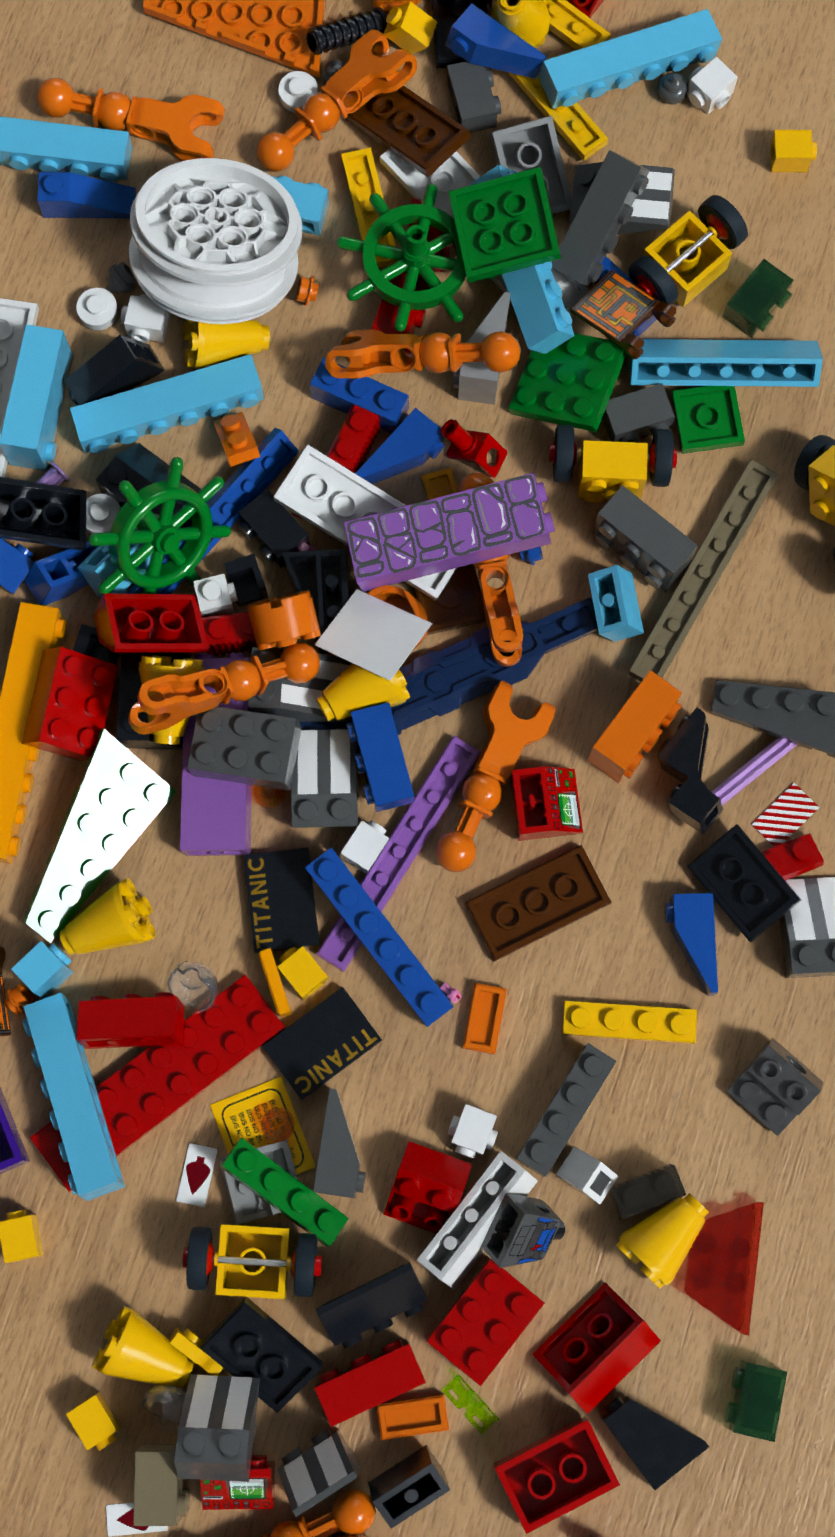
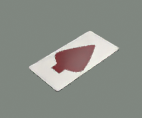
(196, 1175)
(121, 1521)

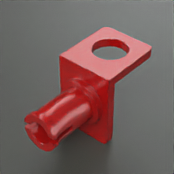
(473, 447)

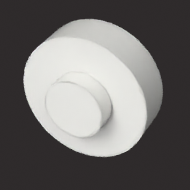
(296, 89)
(97, 309)
(100, 513)

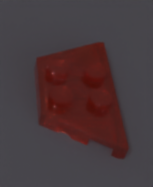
(724, 1265)

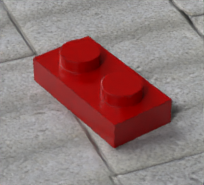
(795, 857)

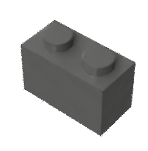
(473, 96)
(638, 414)

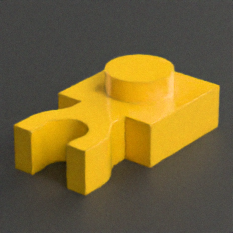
(189, 1344)

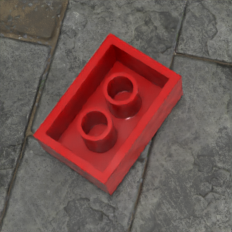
(69, 703)
(485, 1322)
(556, 1474)

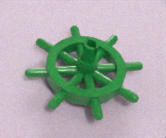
(414, 257)
(160, 532)

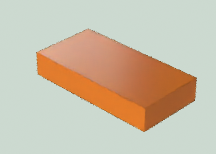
(484, 1018)
(412, 1417)

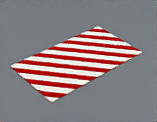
(785, 815)

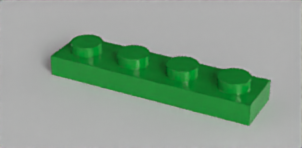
(284, 1192)

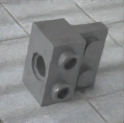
(775, 1087)

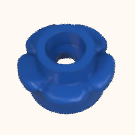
(532, 555)

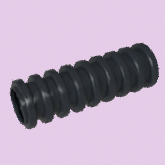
(345, 31)

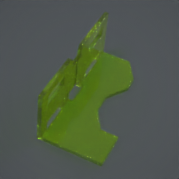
(473, 1409)

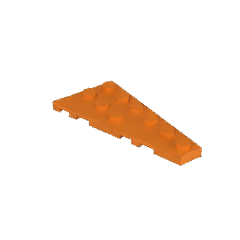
(258, 26)

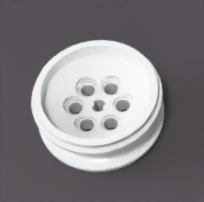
(214, 240)

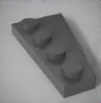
(781, 711)

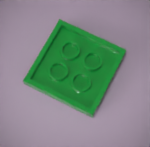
(504, 224)
(569, 382)

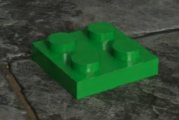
(707, 418)

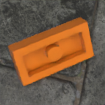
(236, 439)

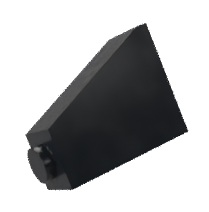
(114, 370)
(650, 1440)

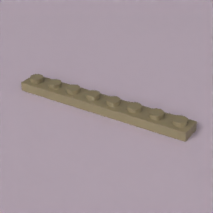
(704, 571)

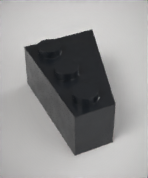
(325, 577)

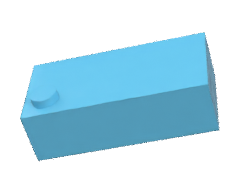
(36, 398)

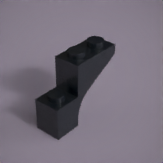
(684, 760)

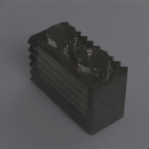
(646, 1191)

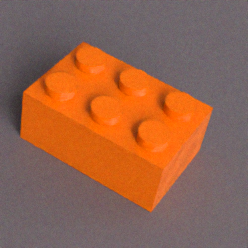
(636, 727)

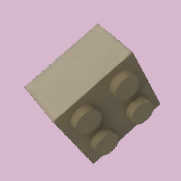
(157, 1489)

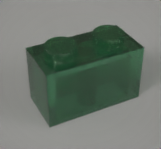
(758, 298)
(756, 1400)

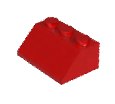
(150, 623)
(596, 1347)

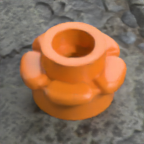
(306, 290)
(19, 997)

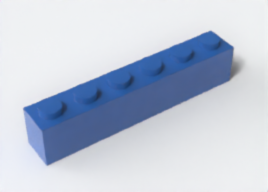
(379, 937)

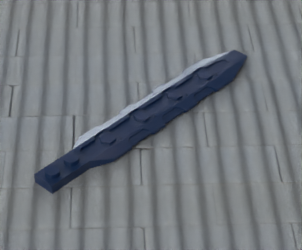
(467, 669)

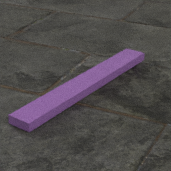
(404, 844)

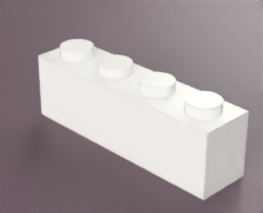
(460, 1239)

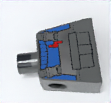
(522, 1231)

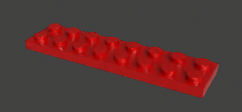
(172, 1075)

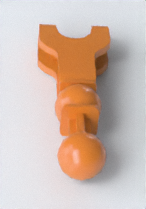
(353, 85)
(142, 117)
(436, 352)
(499, 603)
(239, 680)
(494, 766)
(351, 1513)

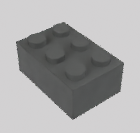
(643, 539)
(245, 747)

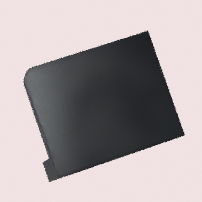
(247, 579)
(88, 644)

